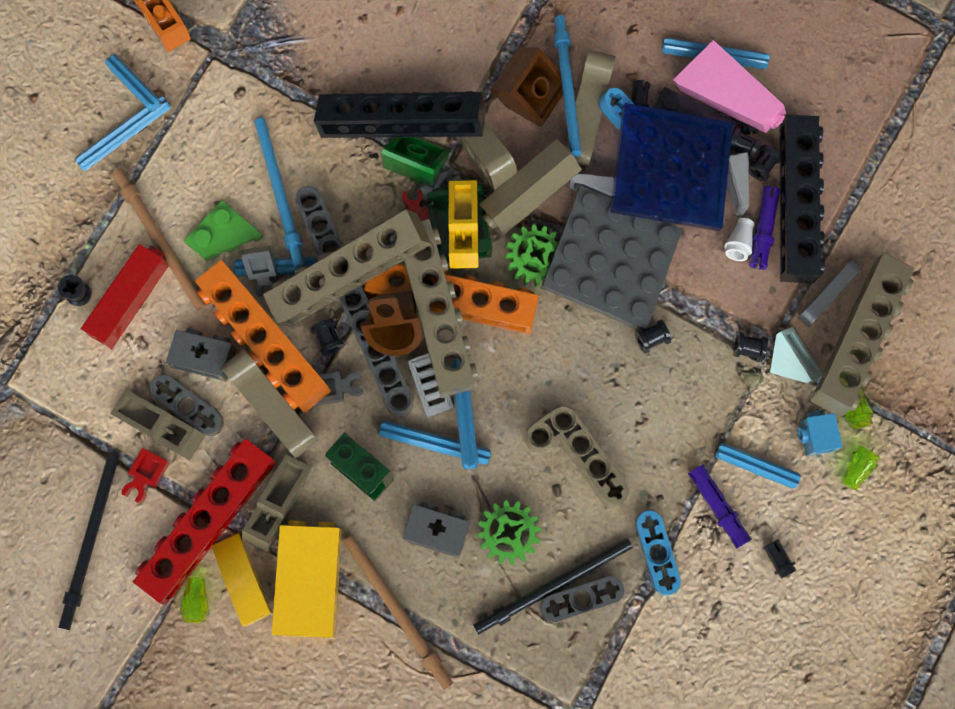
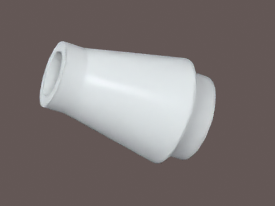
(740, 241)

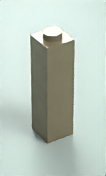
(529, 187)

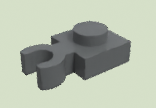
(261, 266)
(339, 386)

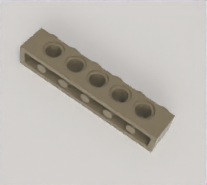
(410, 240)
(448, 380)
(830, 391)

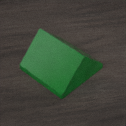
(415, 159)

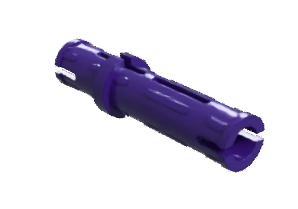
(763, 238)
(716, 501)

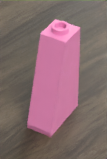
(730, 88)

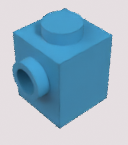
(819, 433)

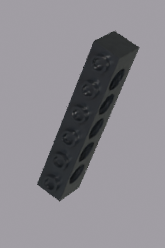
(400, 115)
(794, 266)

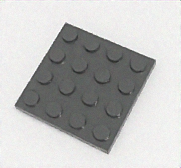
(611, 260)

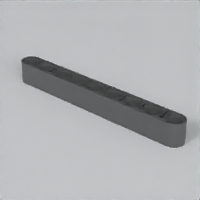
(355, 314)

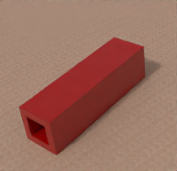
(125, 295)

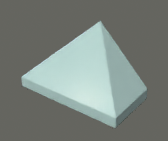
(792, 358)

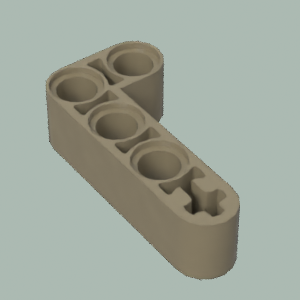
(593, 84)
(490, 157)
(269, 403)
(581, 459)

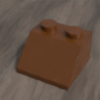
(529, 85)

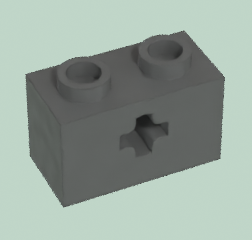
(186, 346)
(420, 534)

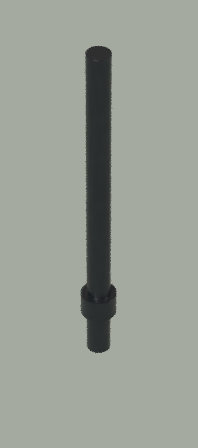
(72, 598)
(502, 614)

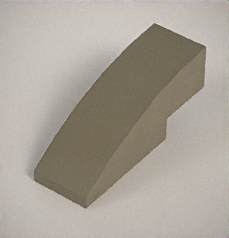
(157, 424)
(276, 503)

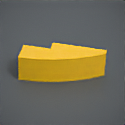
(463, 224)
(241, 580)

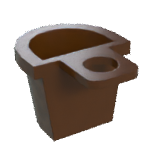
(393, 324)

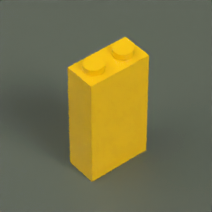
(307, 580)

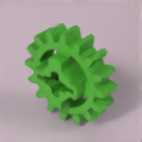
(530, 245)
(503, 520)

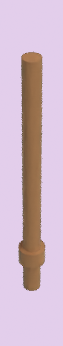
(132, 195)
(431, 660)

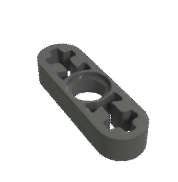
(829, 293)
(165, 399)
(600, 585)

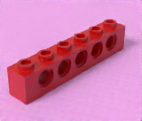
(148, 573)

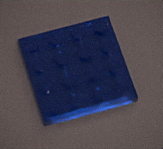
(671, 167)

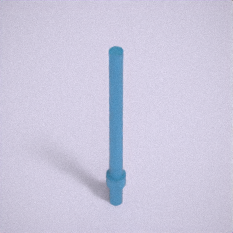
(562, 42)
(291, 239)

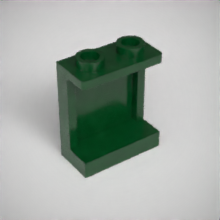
(439, 217)
(359, 467)

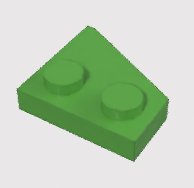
(221, 232)

